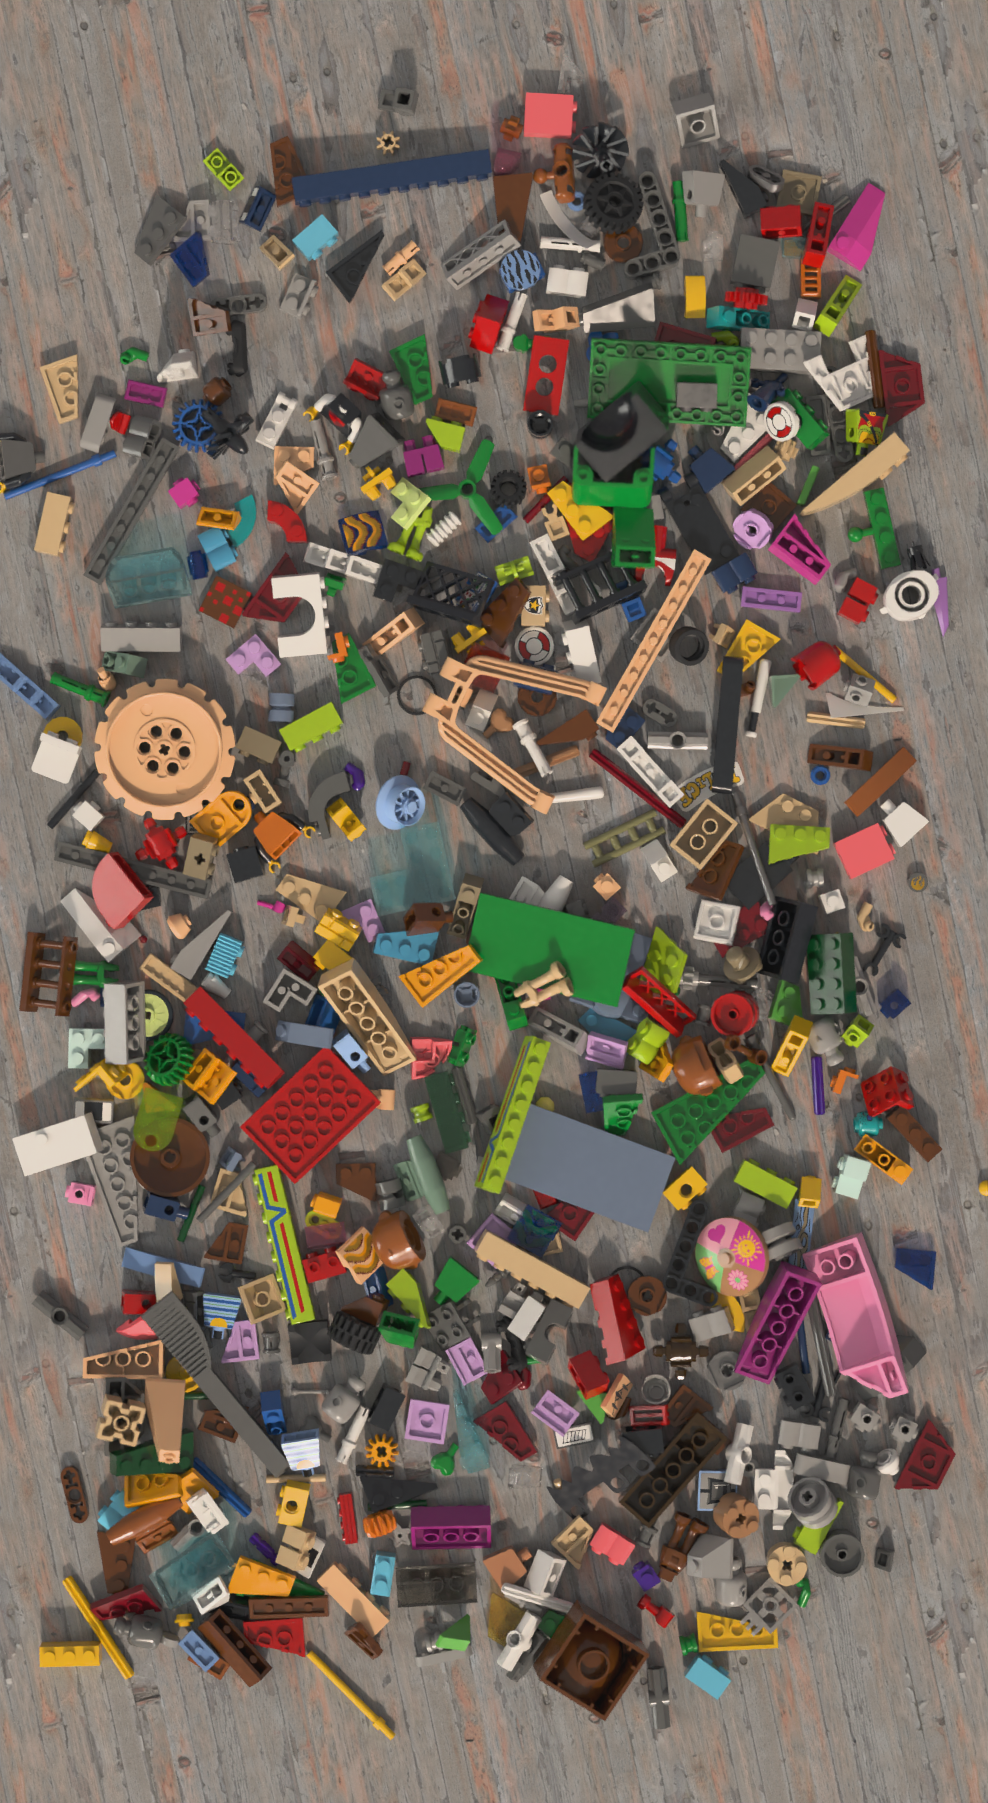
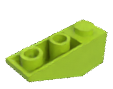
(410, 1294)

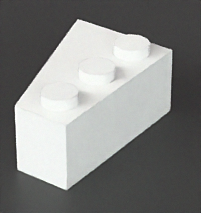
(581, 651)

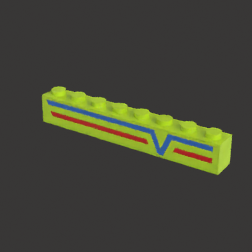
(512, 1114)
(285, 1244)

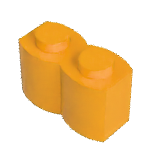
(326, 1204)

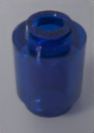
(197, 565)

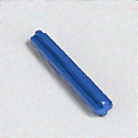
(230, 1496)

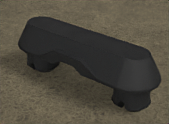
(239, 363)
(518, 1360)

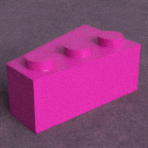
(799, 551)

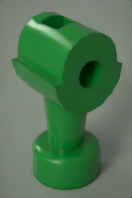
(522, 343)

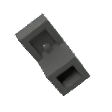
(399, 101)

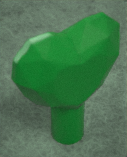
(445, 1460)

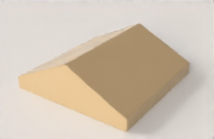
(261, 1298)

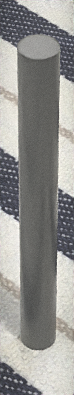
(226, 1192)

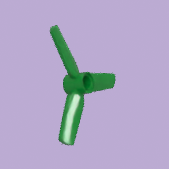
(476, 501)

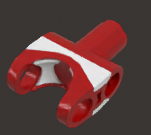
(664, 557)

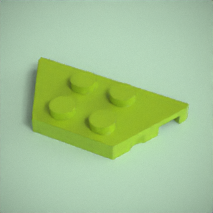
(665, 961)

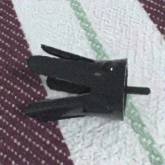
(916, 555)

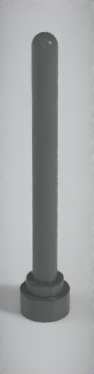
(753, 1041)

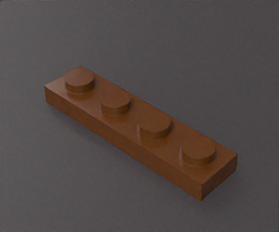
(289, 1606)

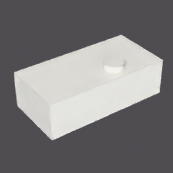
(58, 1144)

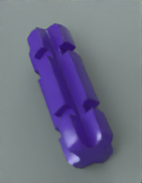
(264, 1548)

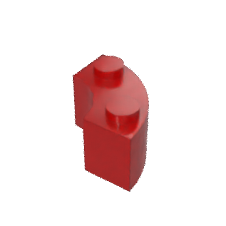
(288, 521)

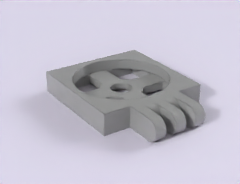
(756, 1618)

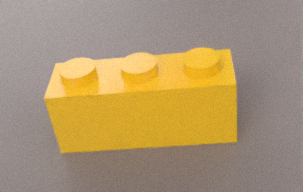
(70, 1653)

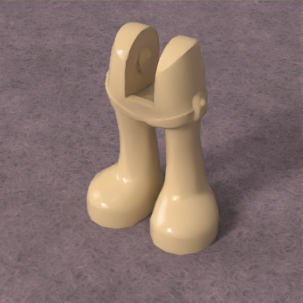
(563, 986)

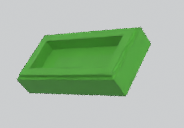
(808, 486)

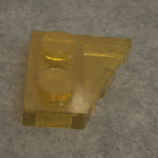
(502, 1618)

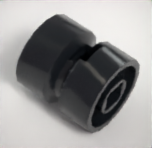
(540, 424)

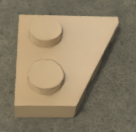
(235, 1201)
(573, 1540)

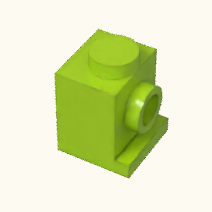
(854, 1034)

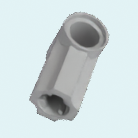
(491, 1348)

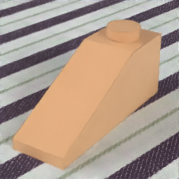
(395, 631)

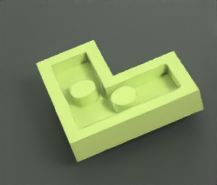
(412, 503)

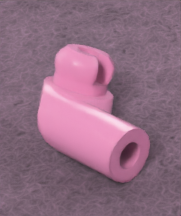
(765, 911)
(83, 995)

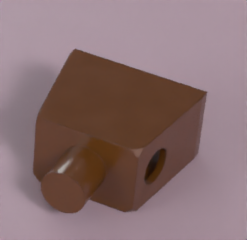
(426, 918)

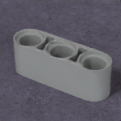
(98, 422)
(822, 1468)

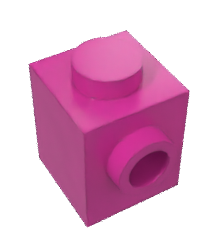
(184, 492)

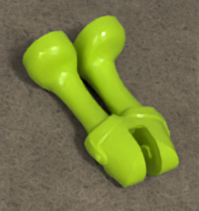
(414, 550)

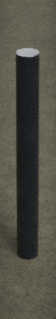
(74, 798)

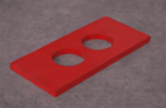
(558, 349)

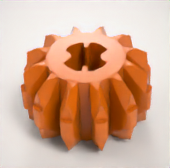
(379, 1523)

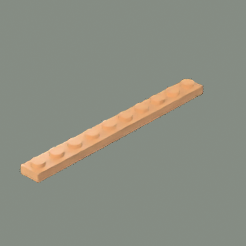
(653, 641)

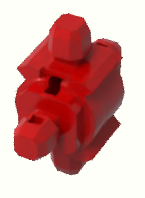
(161, 843)

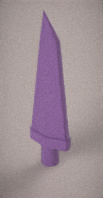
(941, 603)

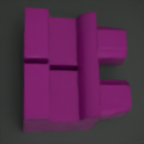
(431, 455)

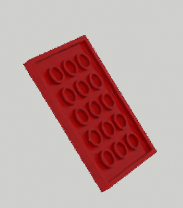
(310, 1114)

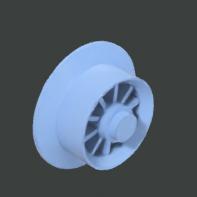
(399, 803)

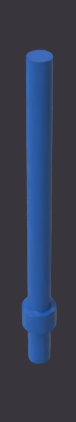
(96, 460)

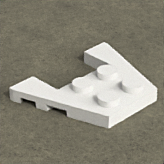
(846, 385)

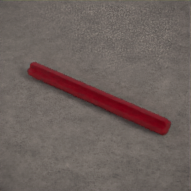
(637, 788)

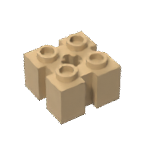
(126, 1430)

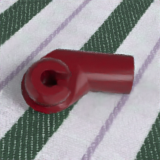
(526, 1375)

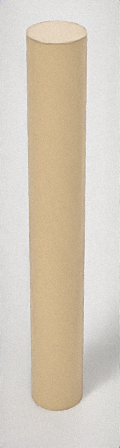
(296, 1477)

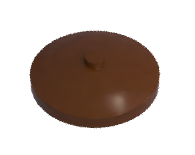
(177, 1166)

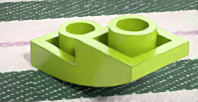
(223, 169)

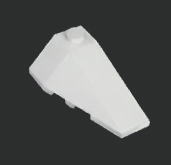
(179, 367)
(107, 940)

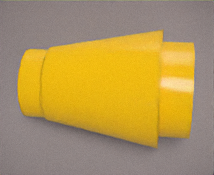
(96, 842)

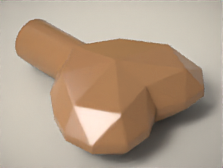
(499, 723)

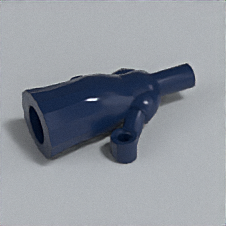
(767, 392)

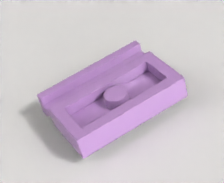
(606, 1050)
(466, 1360)
(555, 1413)

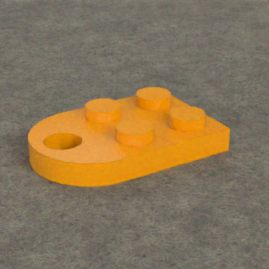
(222, 818)

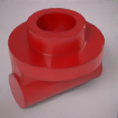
(119, 422)

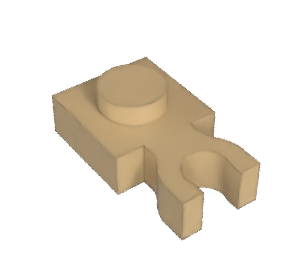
(555, 525)

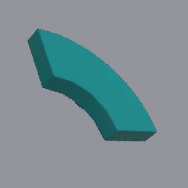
(248, 512)

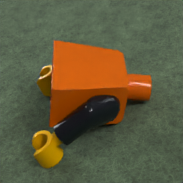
(276, 834)

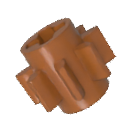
(511, 128)

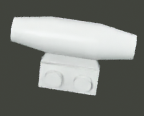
(553, 898)

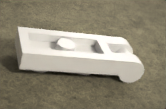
(276, 421)

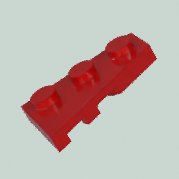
(277, 1633)

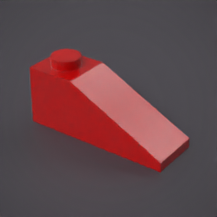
(818, 235)

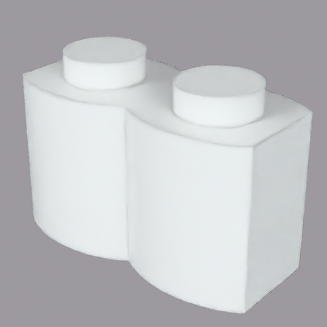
(567, 282)

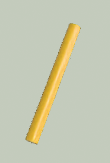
(860, 671)

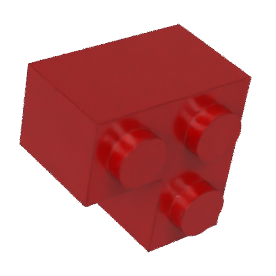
(487, 322)

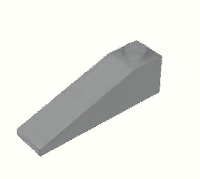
(193, 955)

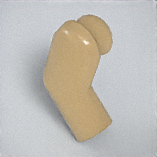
(864, 919)

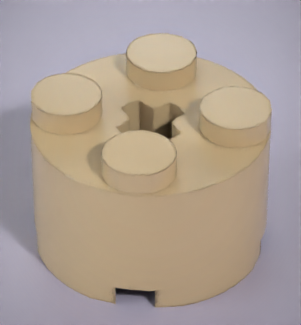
(783, 1574)

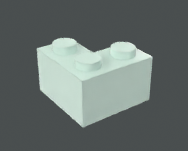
(80, 1045)
(851, 1175)

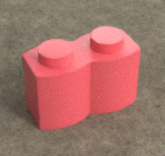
(612, 1543)

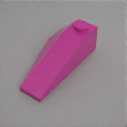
(857, 234)

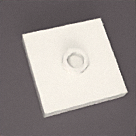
(717, 922)

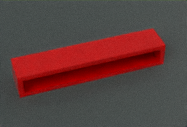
(237, 1041)

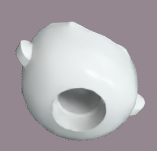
(927, 591)

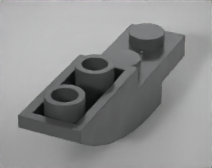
(564, 453)

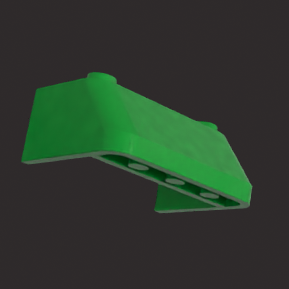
(612, 494)

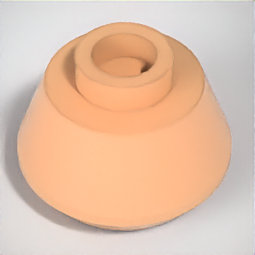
(179, 925)

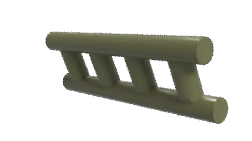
(627, 826)

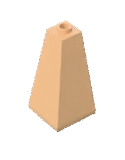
(165, 1415)

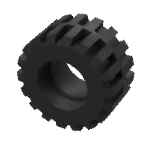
(354, 1333)

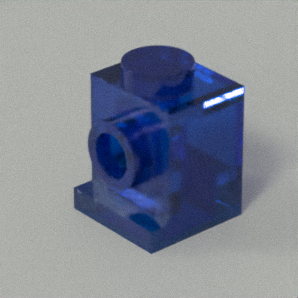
(895, 996)

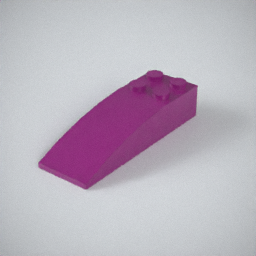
(777, 1321)

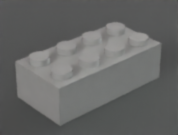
(780, 349)
(124, 1022)

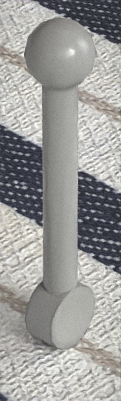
(295, 1391)

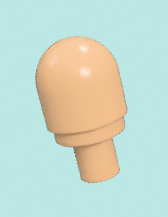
(106, 679)

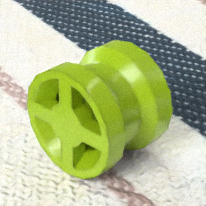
(421, 1112)

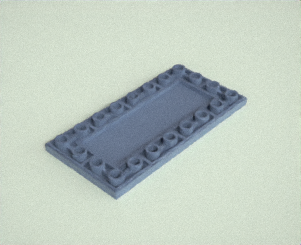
(589, 1168)

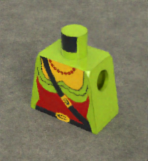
(864, 429)

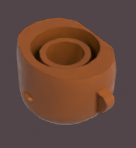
(695, 1066)
(398, 1241)

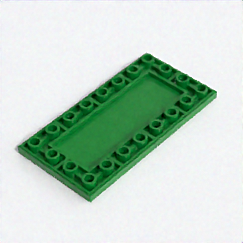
(660, 365)
(525, 939)

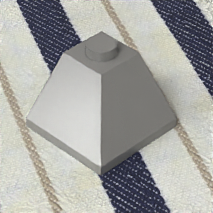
(711, 1557)

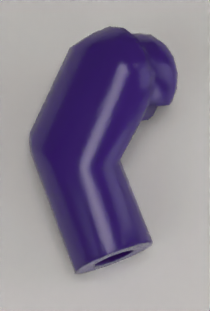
(358, 776)

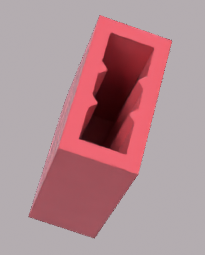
(549, 115)
(864, 850)

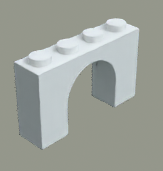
(310, 588)

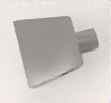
(702, 190)

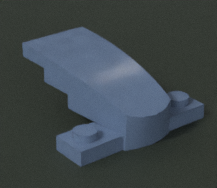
(627, 1008)

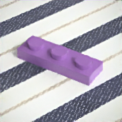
(771, 599)

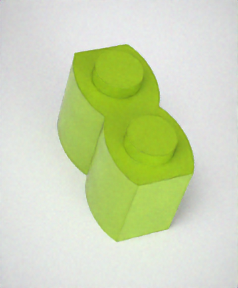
(647, 1040)

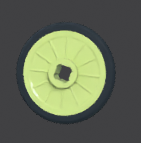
(161, 1014)

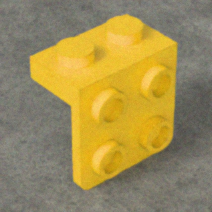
(109, 1073)

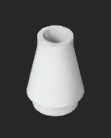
(215, 985)

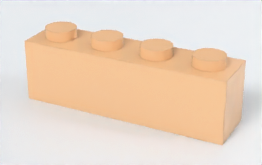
(353, 1598)

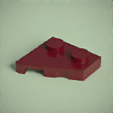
(501, 1383)

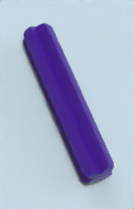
(818, 1085)

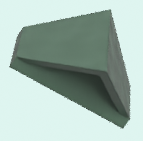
(779, 686)

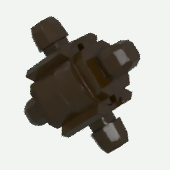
(680, 1350)

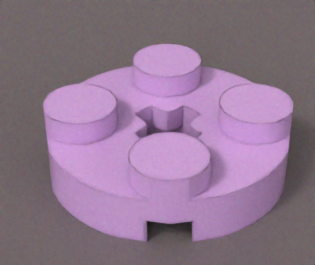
(760, 522)

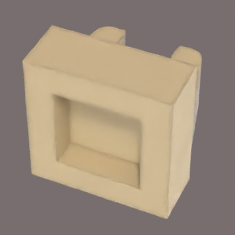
(723, 636)
(291, 916)

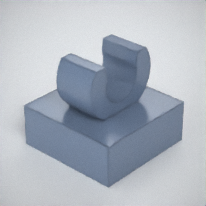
(231, 1158)

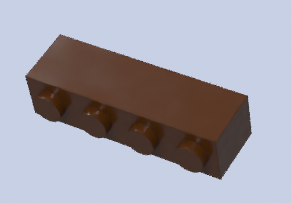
(234, 1648)

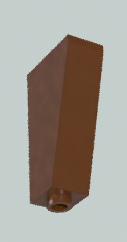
(512, 200)

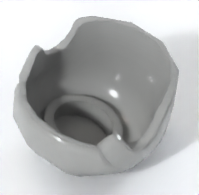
(656, 1389)

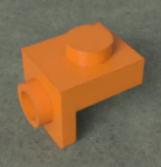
(342, 645)
(838, 1081)

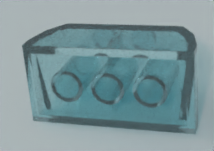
(147, 578)
(193, 1571)

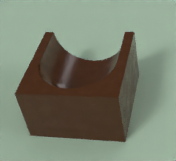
(590, 1660)

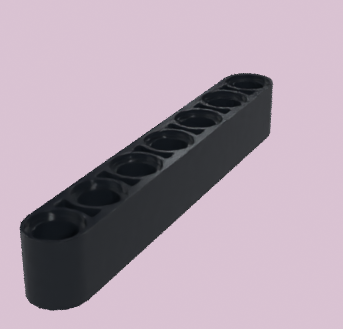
(727, 724)

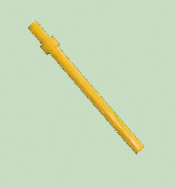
(378, 1722)

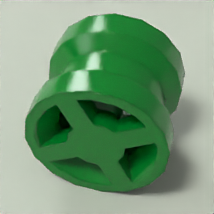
(688, 1644)

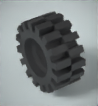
(508, 500)

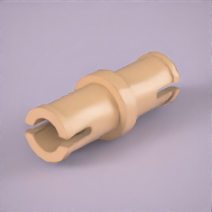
(401, 257)

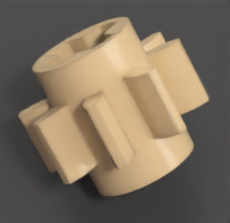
(385, 138)
(786, 449)

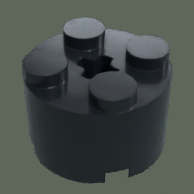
(460, 369)

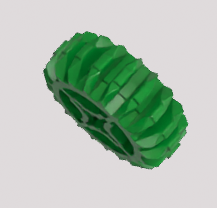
(159, 1063)

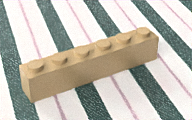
(531, 1268)

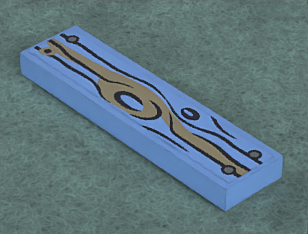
(803, 1225)

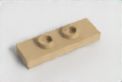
(168, 977)

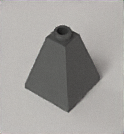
(374, 441)

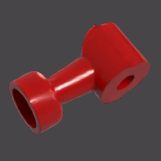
(662, 1614)

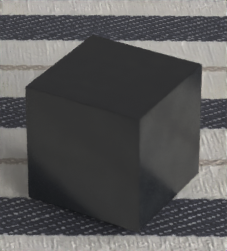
(245, 864)

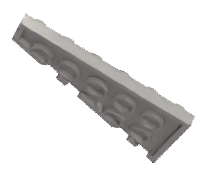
(116, 1179)

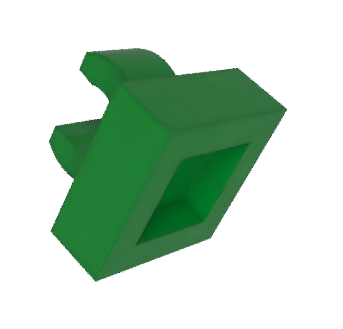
(334, 582)

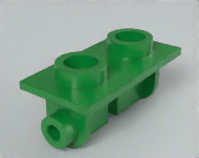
(460, 1055)

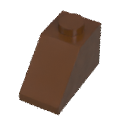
(368, 1308)

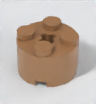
(736, 1515)

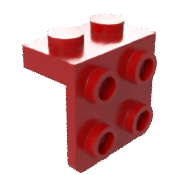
(886, 1091)

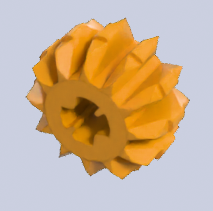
(381, 1457)

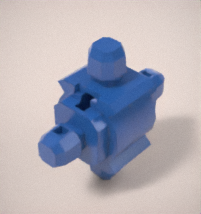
(663, 462)

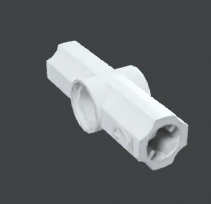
(738, 1453)
(519, 1640)

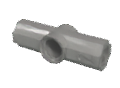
(691, 740)
(864, 999)
(187, 1535)

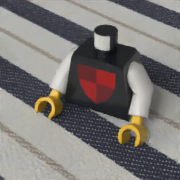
(341, 414)

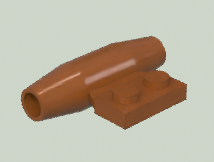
(147, 1524)

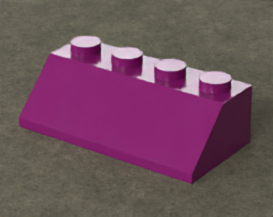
(451, 1527)

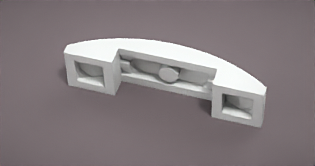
(650, 772)

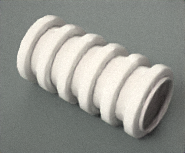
(443, 528)

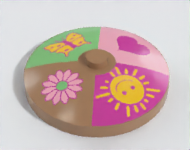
(732, 1256)

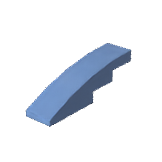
(27, 689)
(145, 1263)

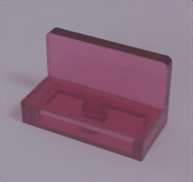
(325, 1235)

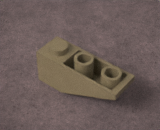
(465, 905)

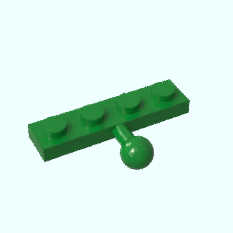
(880, 528)

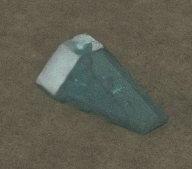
(472, 1451)

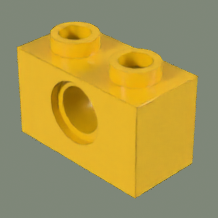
(691, 1177)
(290, 1514)

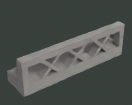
(481, 257)

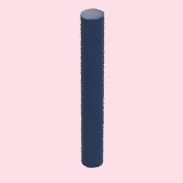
(803, 1349)

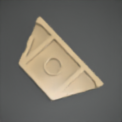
(786, 811)

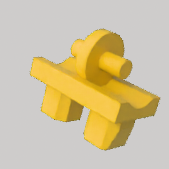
(384, 477)
(461, 644)

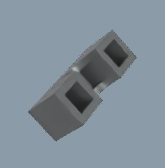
(554, 1315)

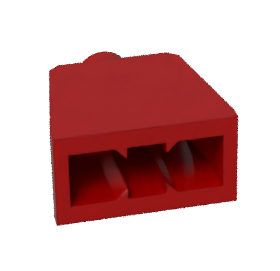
(132, 1301)

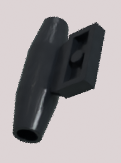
(499, 824)

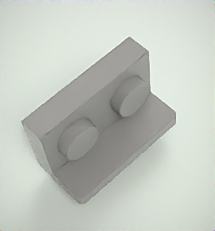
(298, 296)

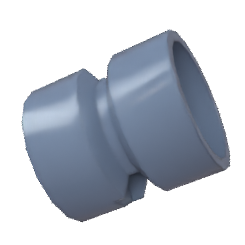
(281, 707)
(466, 994)

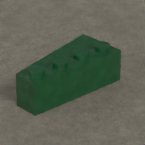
(144, 1458)

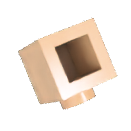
(605, 886)

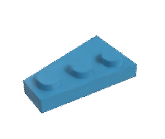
(410, 948)
(610, 1027)

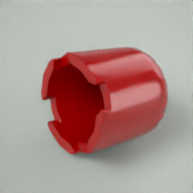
(817, 663)

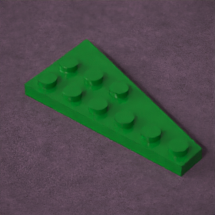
(693, 1117)

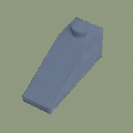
(304, 1034)

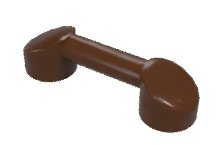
(754, 1055)

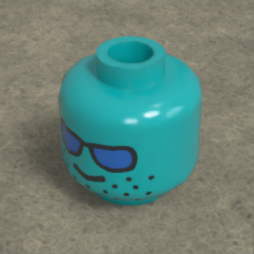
(867, 1124)

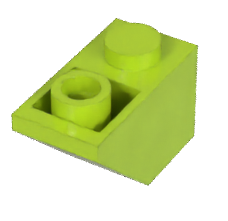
(446, 435)

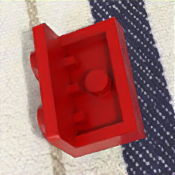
(365, 379)

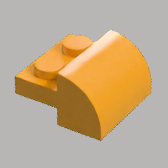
(209, 1076)

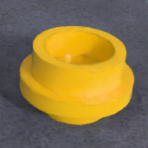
(184, 1620)

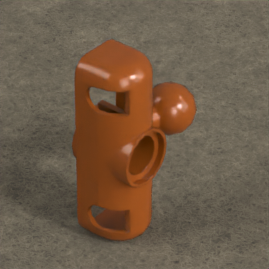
(561, 162)

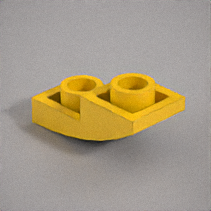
(695, 296)

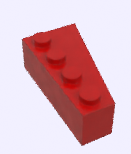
(616, 1319)

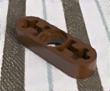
(66, 1481)

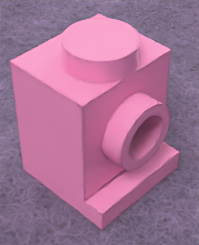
(88, 1193)

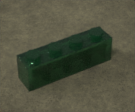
(446, 1111)

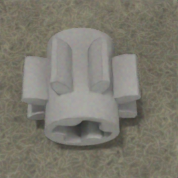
(689, 978)

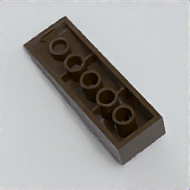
(682, 1459)

